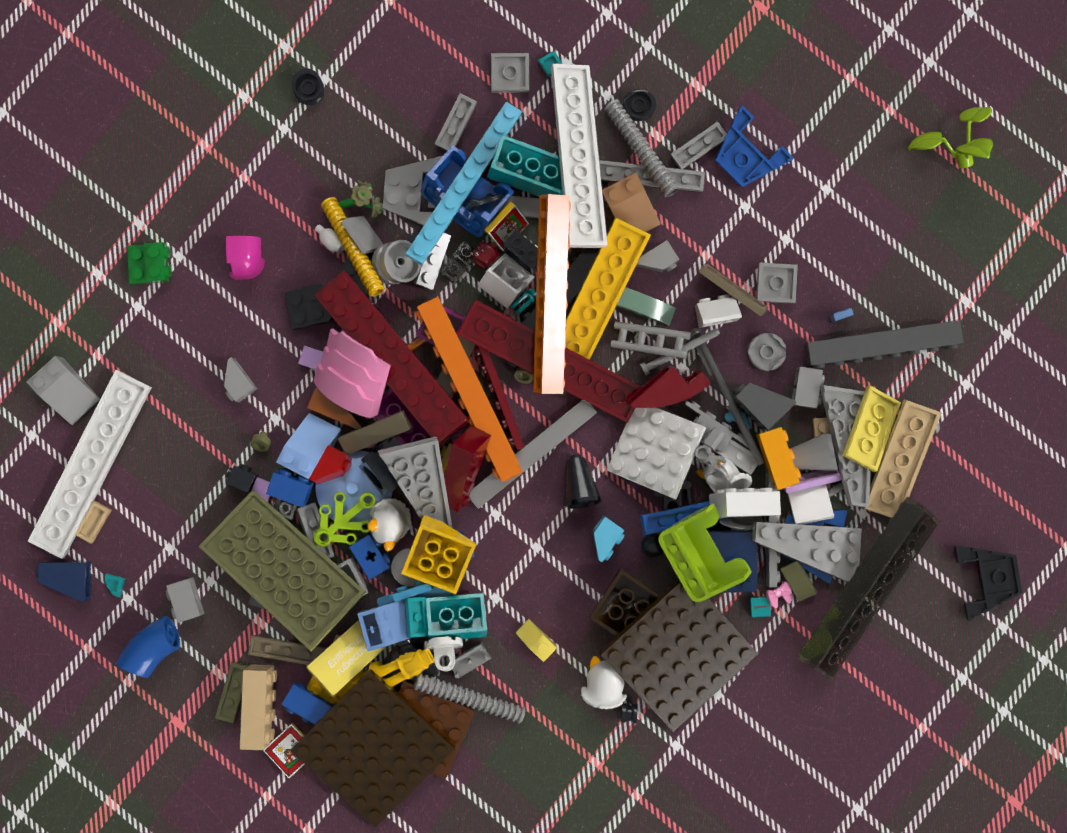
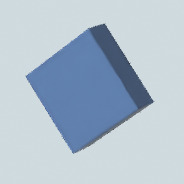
(841, 315)

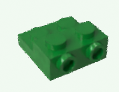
(149, 263)

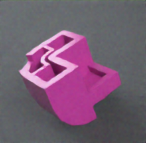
(244, 256)

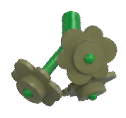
(361, 198)

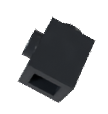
(241, 477)

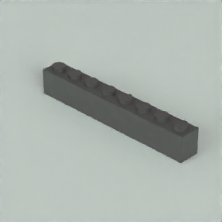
(884, 343)

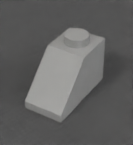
(659, 258)
(237, 382)

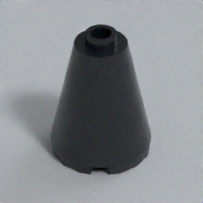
(579, 484)

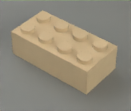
(257, 707)

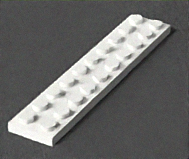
(579, 154)
(89, 464)

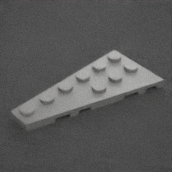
(841, 410)
(420, 476)
(821, 547)

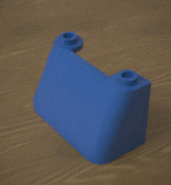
(442, 176)

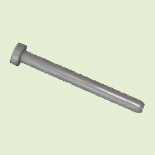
(686, 347)

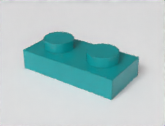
(416, 617)

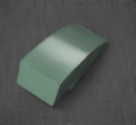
(646, 306)

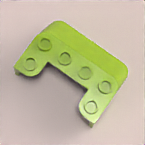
(697, 557)

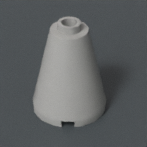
(816, 454)

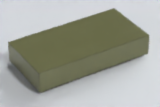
(798, 580)

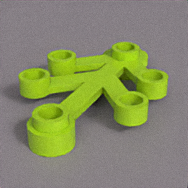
(342, 521)

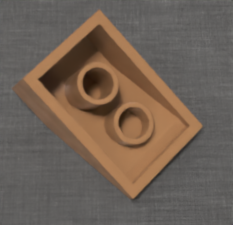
(630, 203)

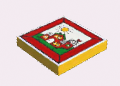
(505, 224)
(280, 751)

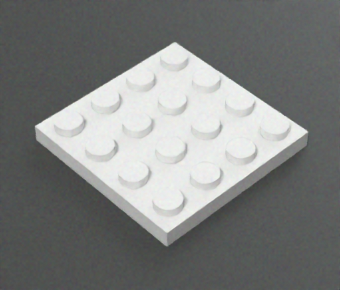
(656, 450)

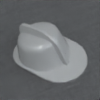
(740, 523)

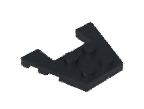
(997, 576)

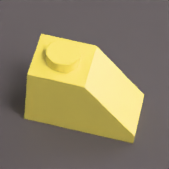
(536, 640)

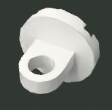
(444, 647)

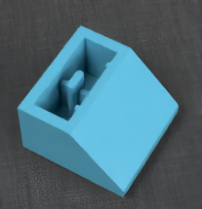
(605, 536)

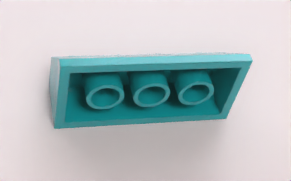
(526, 168)

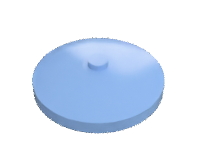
(353, 484)

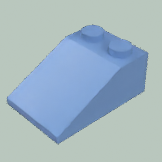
(307, 445)

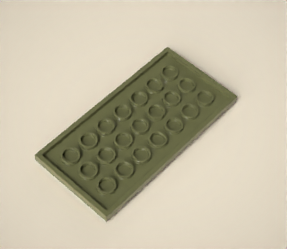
(282, 570)

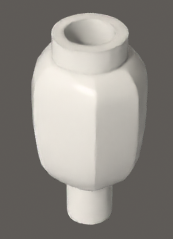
(329, 239)

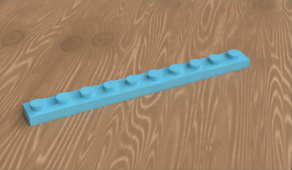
(463, 184)

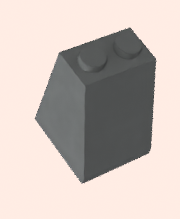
(761, 405)

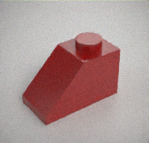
(331, 466)

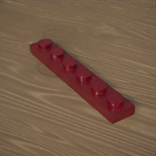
(501, 402)

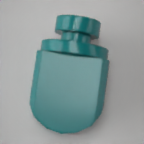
(529, 297)

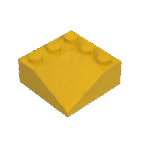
(438, 555)

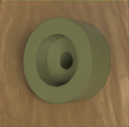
(523, 375)
(261, 442)

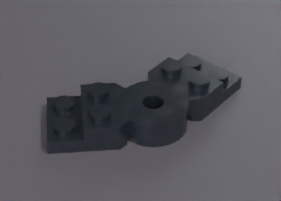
(307, 310)

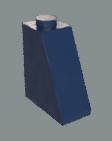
(67, 577)

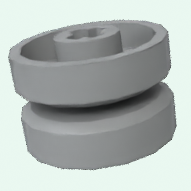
(393, 265)

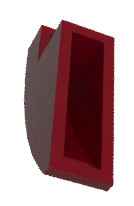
(668, 389)

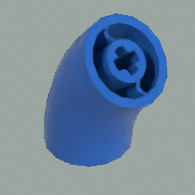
(149, 647)

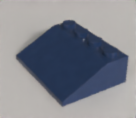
(738, 545)

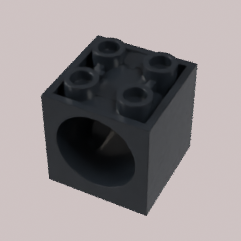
(377, 470)

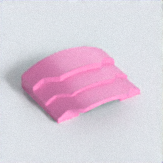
(351, 375)

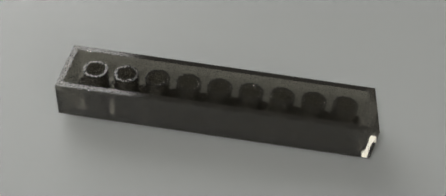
(869, 588)

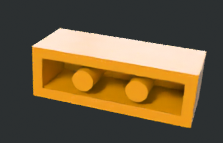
(778, 458)

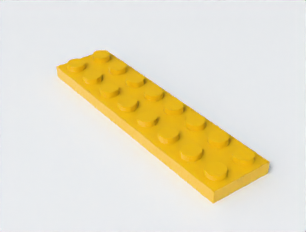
(604, 287)

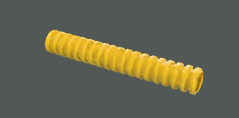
(359, 260)

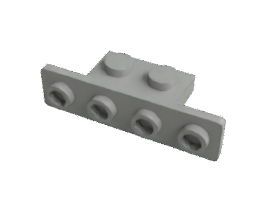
(708, 420)

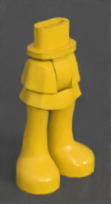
(410, 665)

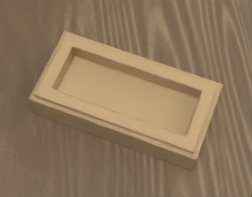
(93, 522)

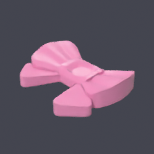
(784, 591)

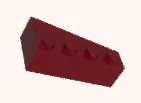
(464, 465)

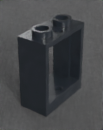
(521, 248)

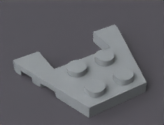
(403, 190)

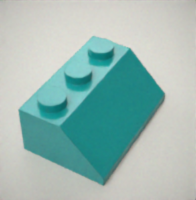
(456, 616)

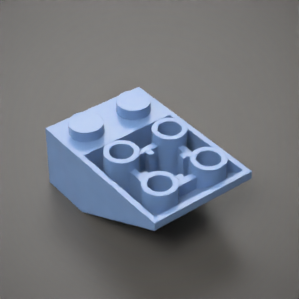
(384, 624)

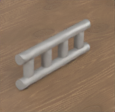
(658, 348)

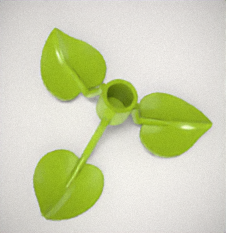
(977, 147)

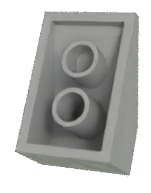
(63, 389)

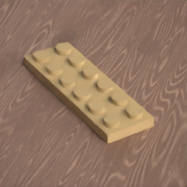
(902, 457)

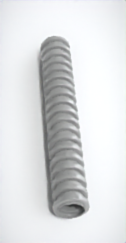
(642, 148)
(469, 698)

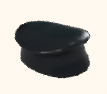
(308, 86)
(639, 105)

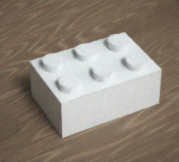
(746, 502)

